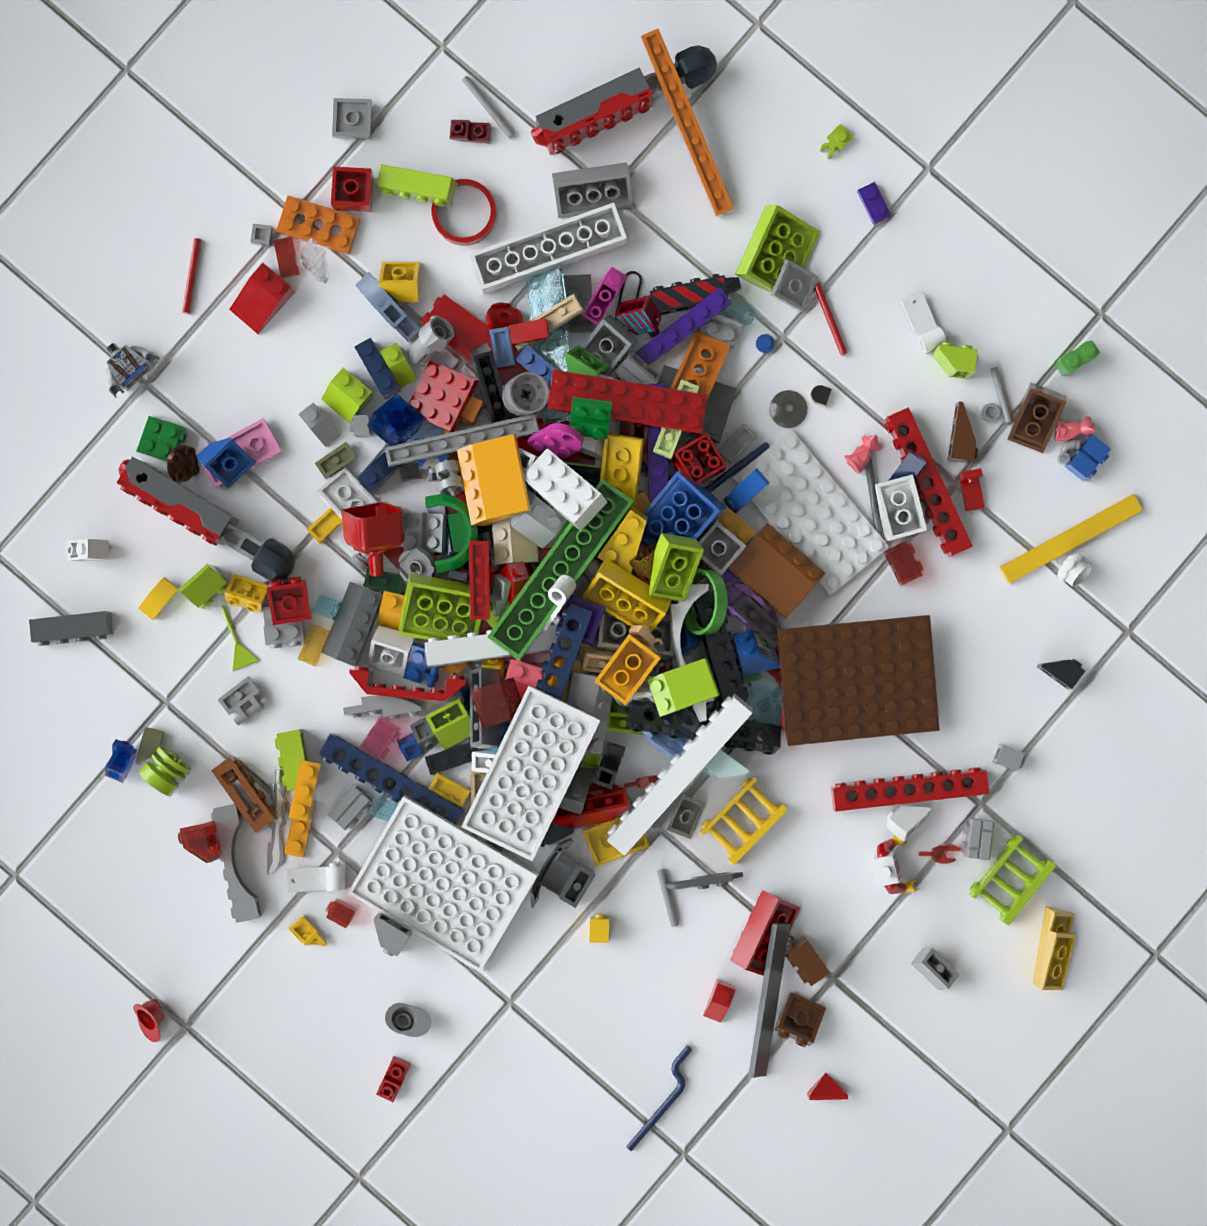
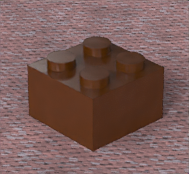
(807, 960)

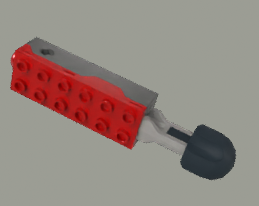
(616, 102)
(202, 517)

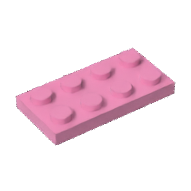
(257, 442)

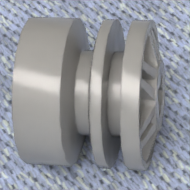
(535, 389)

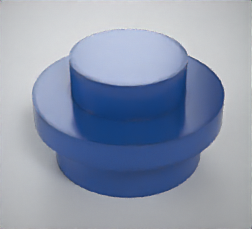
(765, 343)

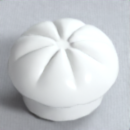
(1074, 570)

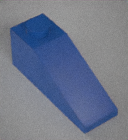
(746, 491)

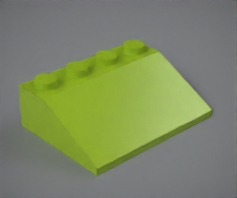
(775, 239)
(436, 609)

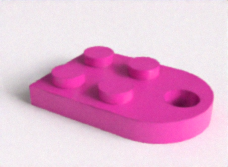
(559, 439)

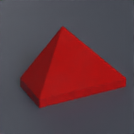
(826, 1089)

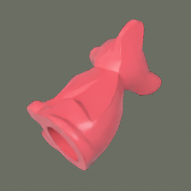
(1068, 431)
(860, 457)

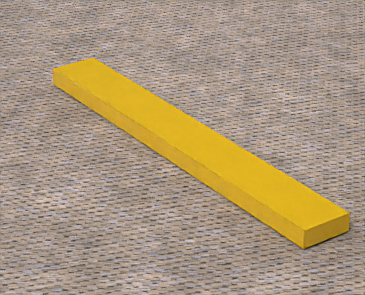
(1071, 538)

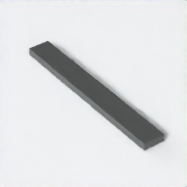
(769, 999)

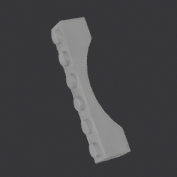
(244, 902)

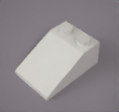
(900, 508)

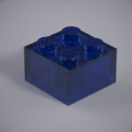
(395, 421)

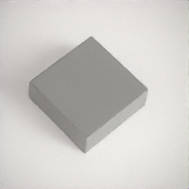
(261, 234)

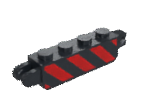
(687, 295)

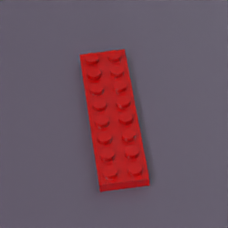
(631, 401)

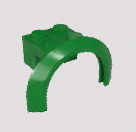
(460, 530)

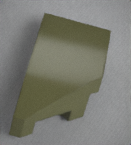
(149, 743)

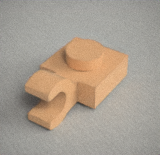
(644, 634)

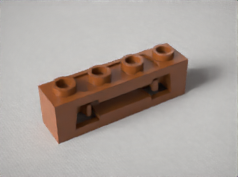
(257, 795)

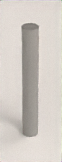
(1001, 395)
(667, 898)

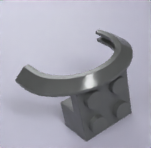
(563, 876)

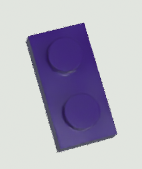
(874, 203)

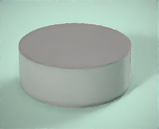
(990, 413)

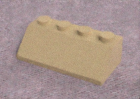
(511, 545)

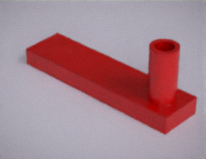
(479, 580)

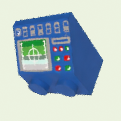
(754, 652)

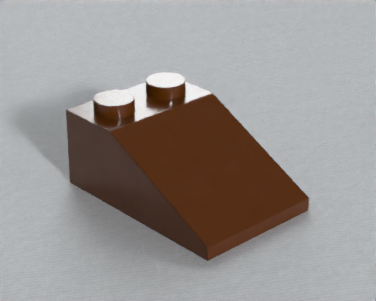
(1037, 417)

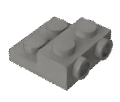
(425, 531)
(283, 633)

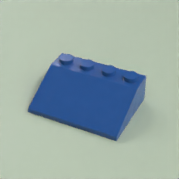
(681, 510)

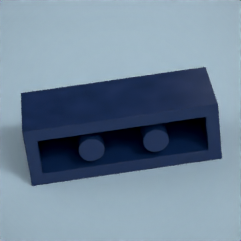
(377, 368)

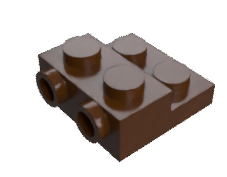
(800, 1020)

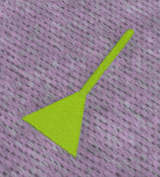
(242, 656)

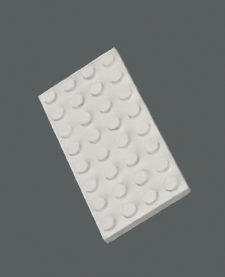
(813, 512)
(530, 773)

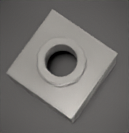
(359, 426)

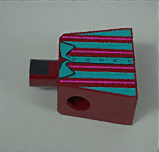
(640, 316)

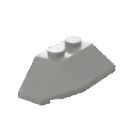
(541, 523)

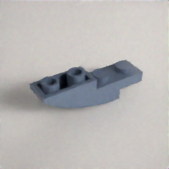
(388, 307)

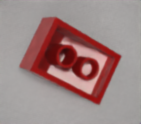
(261, 298)

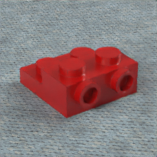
(289, 601)

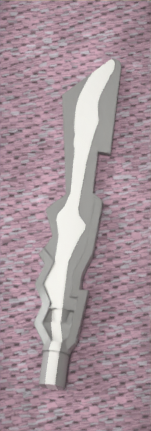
(275, 852)

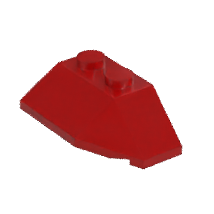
(599, 807)

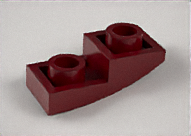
(470, 131)

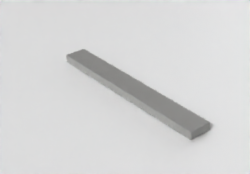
(453, 441)

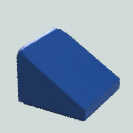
(409, 747)

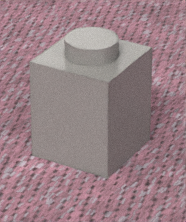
(1009, 757)

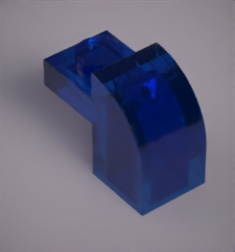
(121, 760)

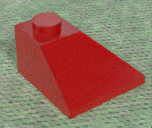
(518, 574)

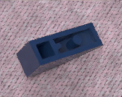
(377, 474)

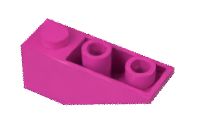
(604, 295)

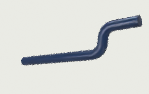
(737, 467)
(667, 1103)

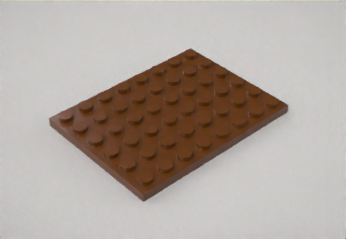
(858, 680)

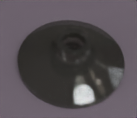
(786, 418)

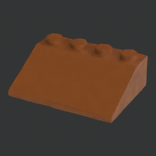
(776, 570)

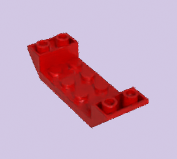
(365, 680)

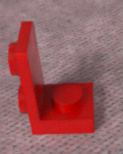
(971, 489)

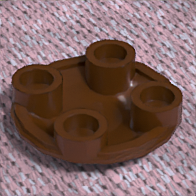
(182, 463)

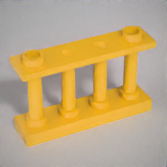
(762, 825)

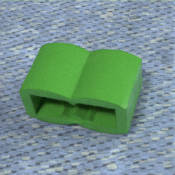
(1075, 359)

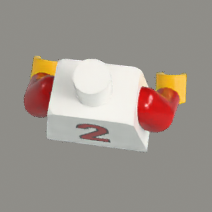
(888, 868)

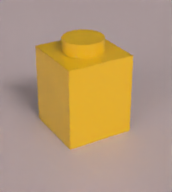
(599, 928)

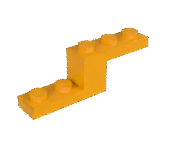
(302, 808)

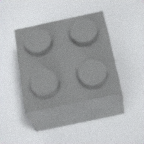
(720, 548)

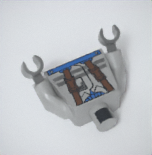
(127, 366)

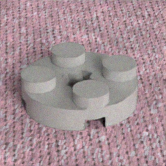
(420, 557)

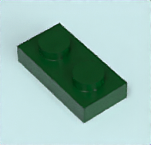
(386, 582)

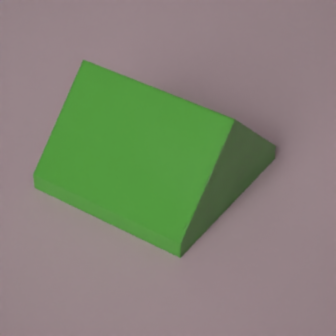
(584, 362)

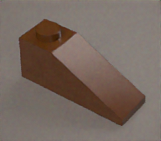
(962, 440)

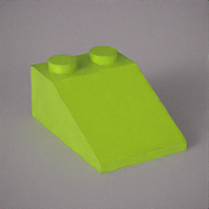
(674, 566)
(683, 687)

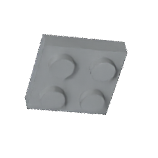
(352, 118)
(794, 285)

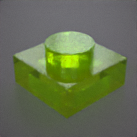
(590, 760)

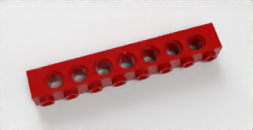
(961, 542)
(978, 786)

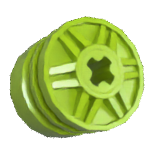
(163, 773)

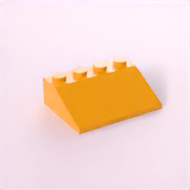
(493, 480)

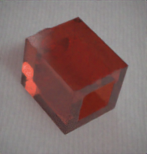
(340, 912)

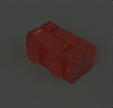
(904, 563)

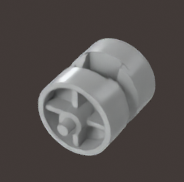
(449, 477)

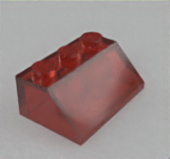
(200, 841)

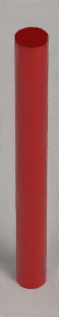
(191, 276)
(830, 319)

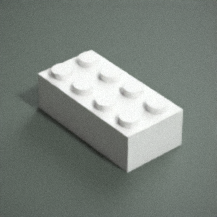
(564, 489)

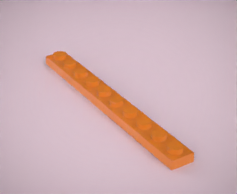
(686, 122)

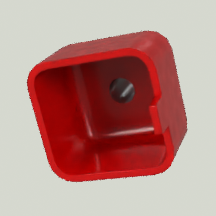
(373, 531)

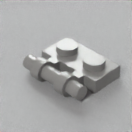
(238, 696)

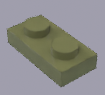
(336, 460)

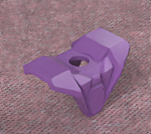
(734, 591)

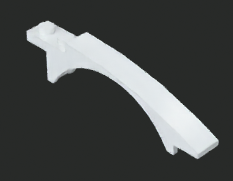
(676, 615)

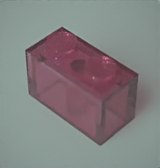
(380, 738)

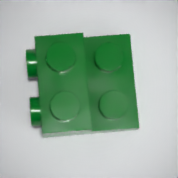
(591, 417)
(160, 438)

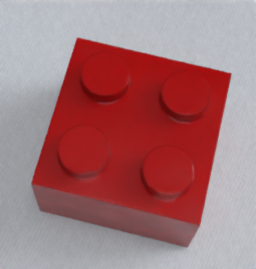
(352, 189)

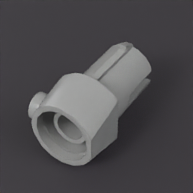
(432, 337)

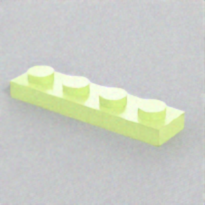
(668, 438)

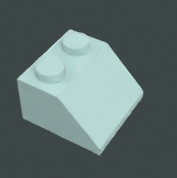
(724, 766)

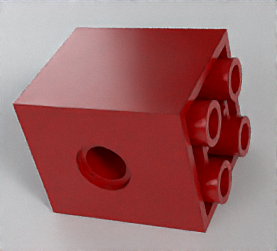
(699, 460)

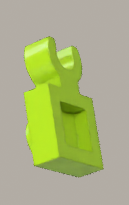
(837, 140)

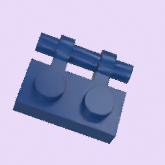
(417, 664)

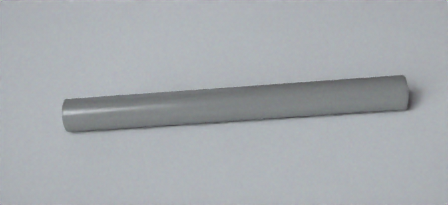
(488, 107)

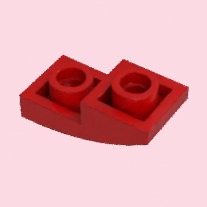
(393, 1079)

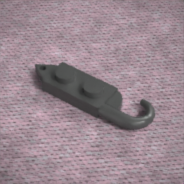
(703, 882)

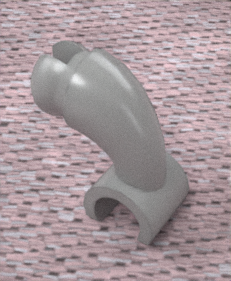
(1069, 445)

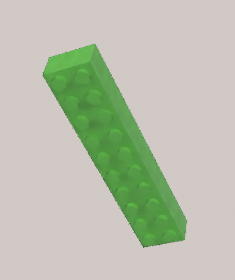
(569, 557)

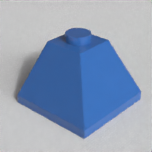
(226, 460)

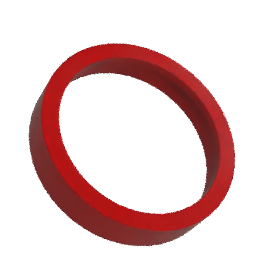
(466, 241)

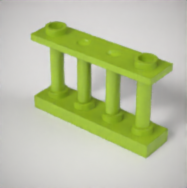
(1031, 883)

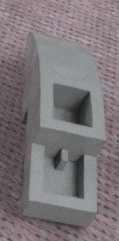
(390, 705)

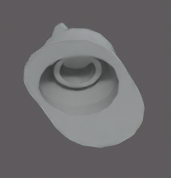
(407, 1020)

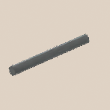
(873, 497)

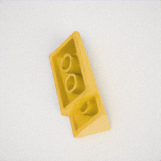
(1054, 949)

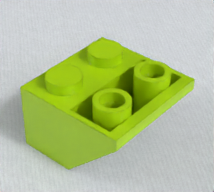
(956, 361)
(450, 723)

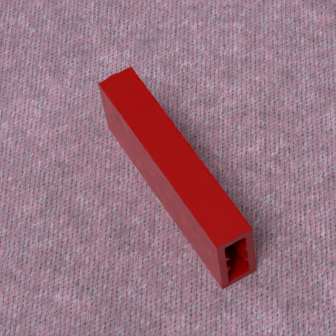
(469, 333)

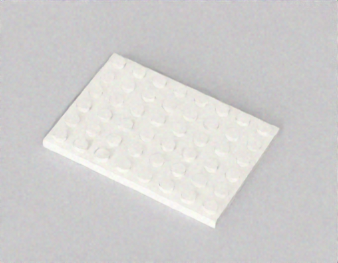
(442, 883)

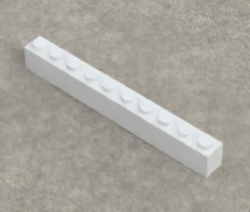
(679, 774)

